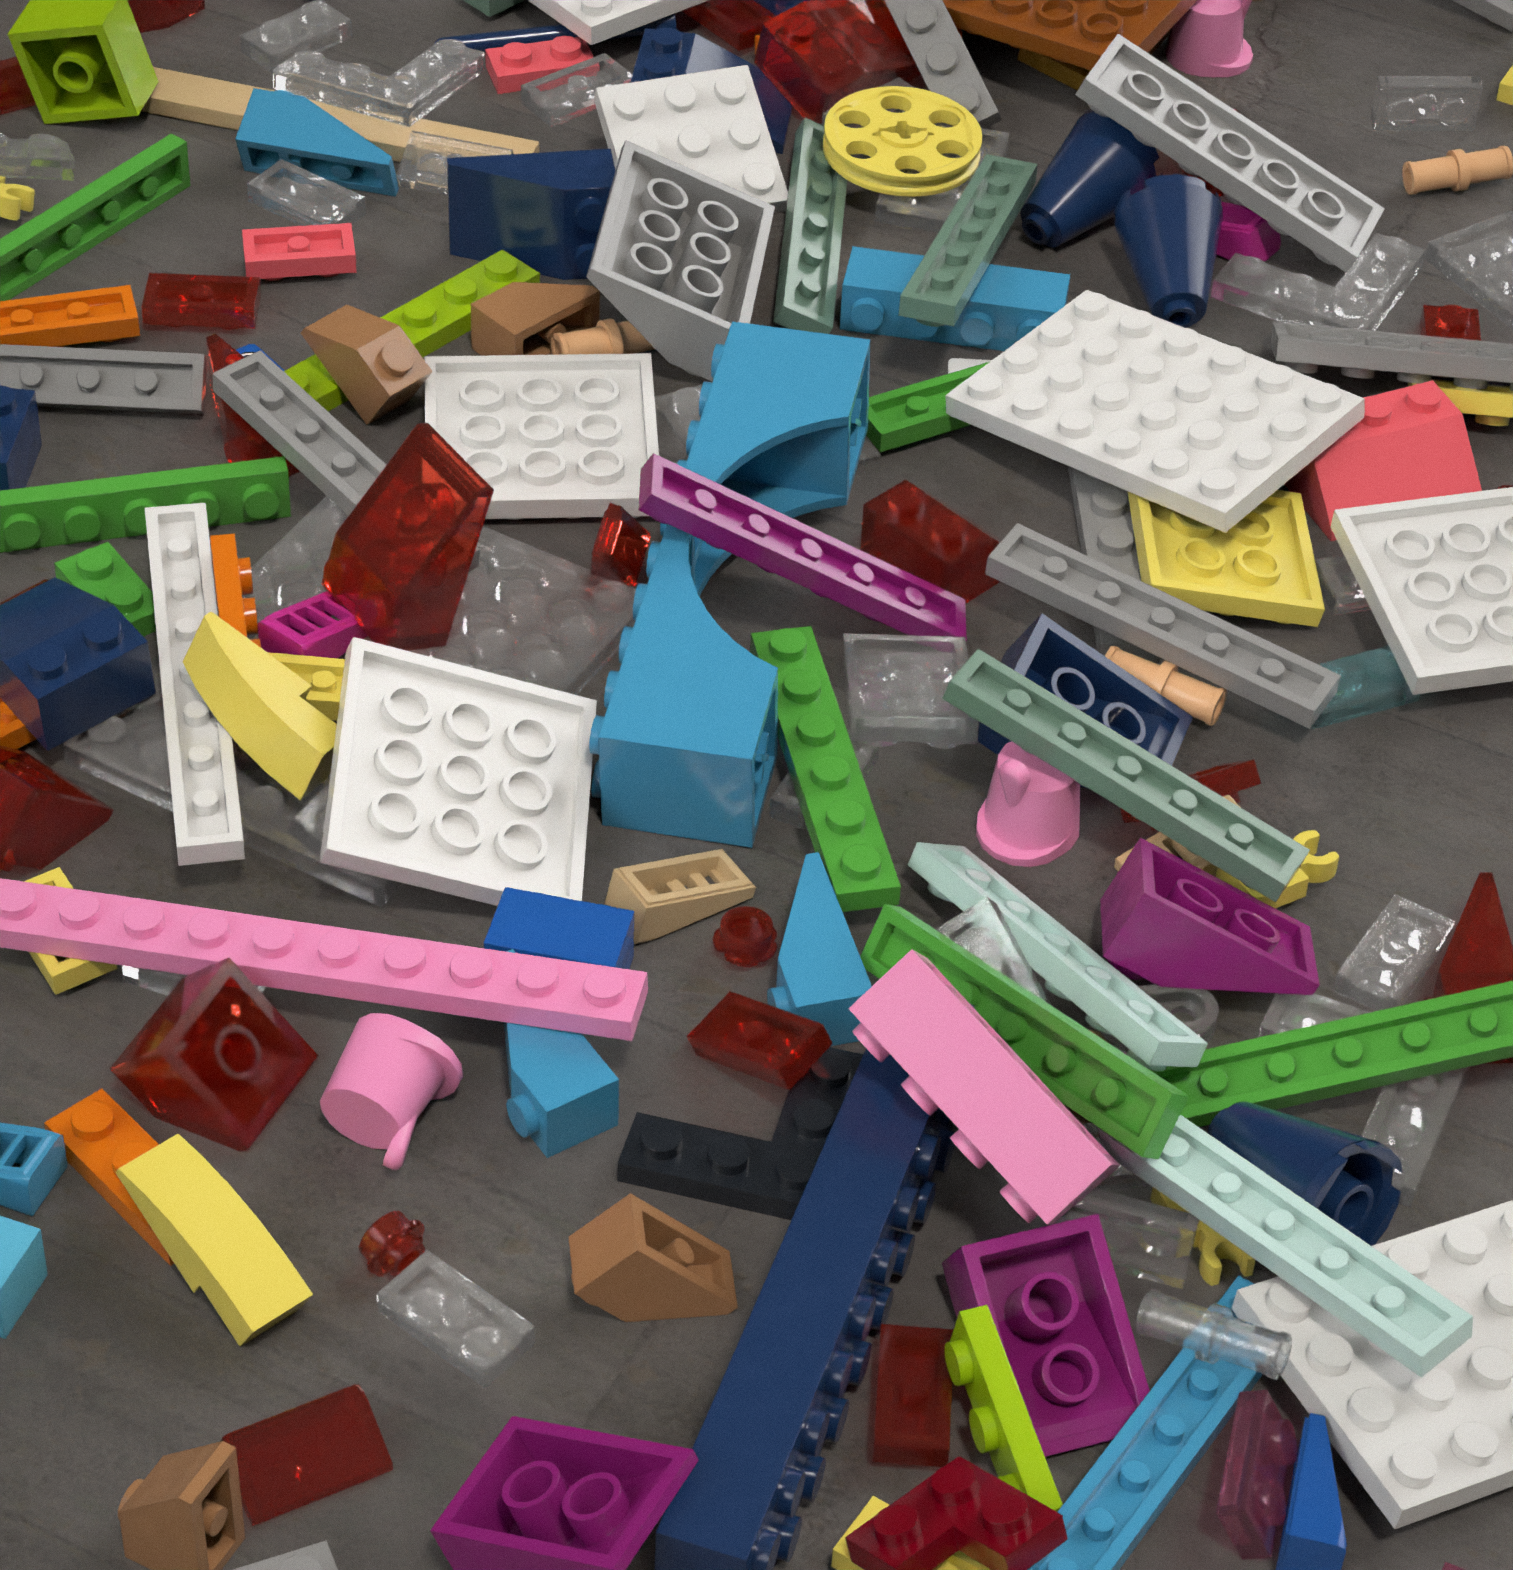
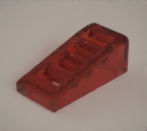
(619, 547)

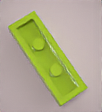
(999, 1412)

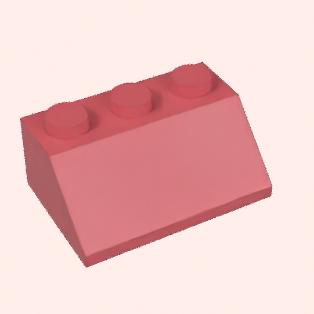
(1400, 451)

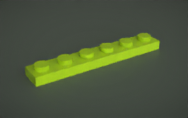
(427, 320)

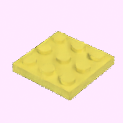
(1251, 571)

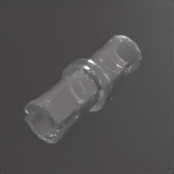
(1214, 1334)

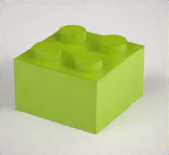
(83, 59)

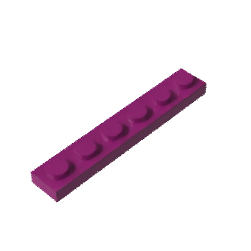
(797, 551)

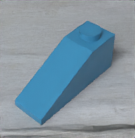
(305, 135)
(818, 958)
(558, 1087)

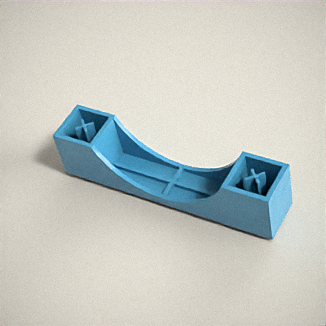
(690, 708)

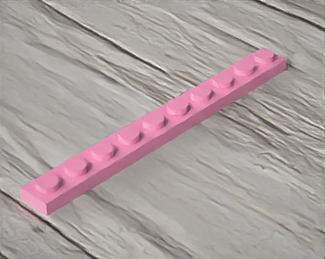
(324, 959)

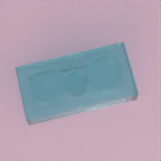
(1366, 686)

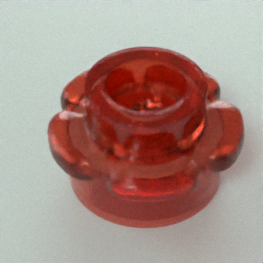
(746, 936)
(392, 1243)

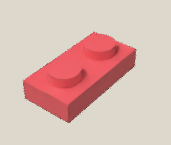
(523, 63)
(299, 251)

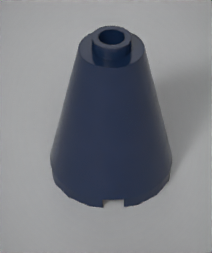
(1086, 180)
(1172, 244)
(1323, 1165)

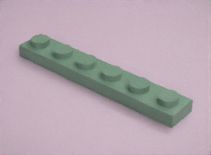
(810, 236)
(967, 241)
(1126, 775)

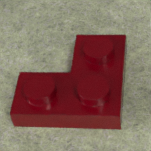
(957, 1512)

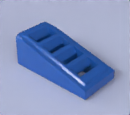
(1313, 1522)

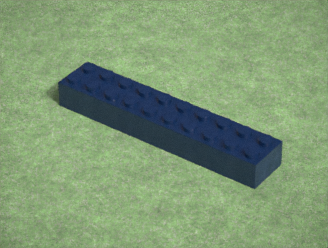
(809, 1331)

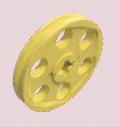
(902, 141)

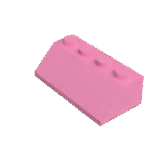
(982, 1088)

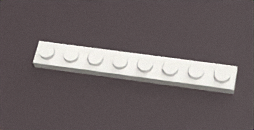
(197, 744)

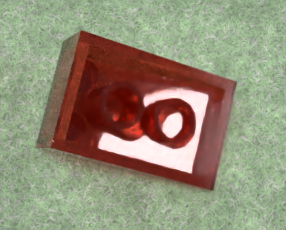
(831, 51)
(410, 544)

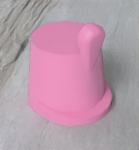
(1211, 39)
(1028, 810)
(387, 1082)

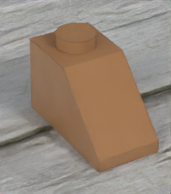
(526, 315)
(368, 360)
(649, 1266)
(185, 1511)

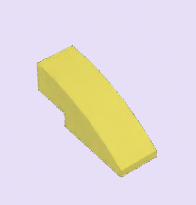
(261, 706)
(214, 1238)

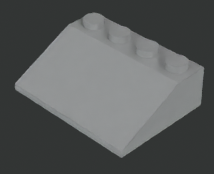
(679, 255)

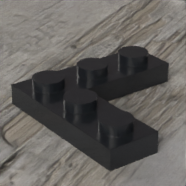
(740, 1168)

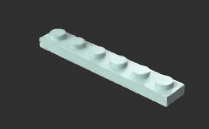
(1063, 960)
(1302, 1246)

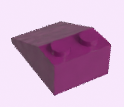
(1200, 932)
(1059, 1327)
(560, 1499)

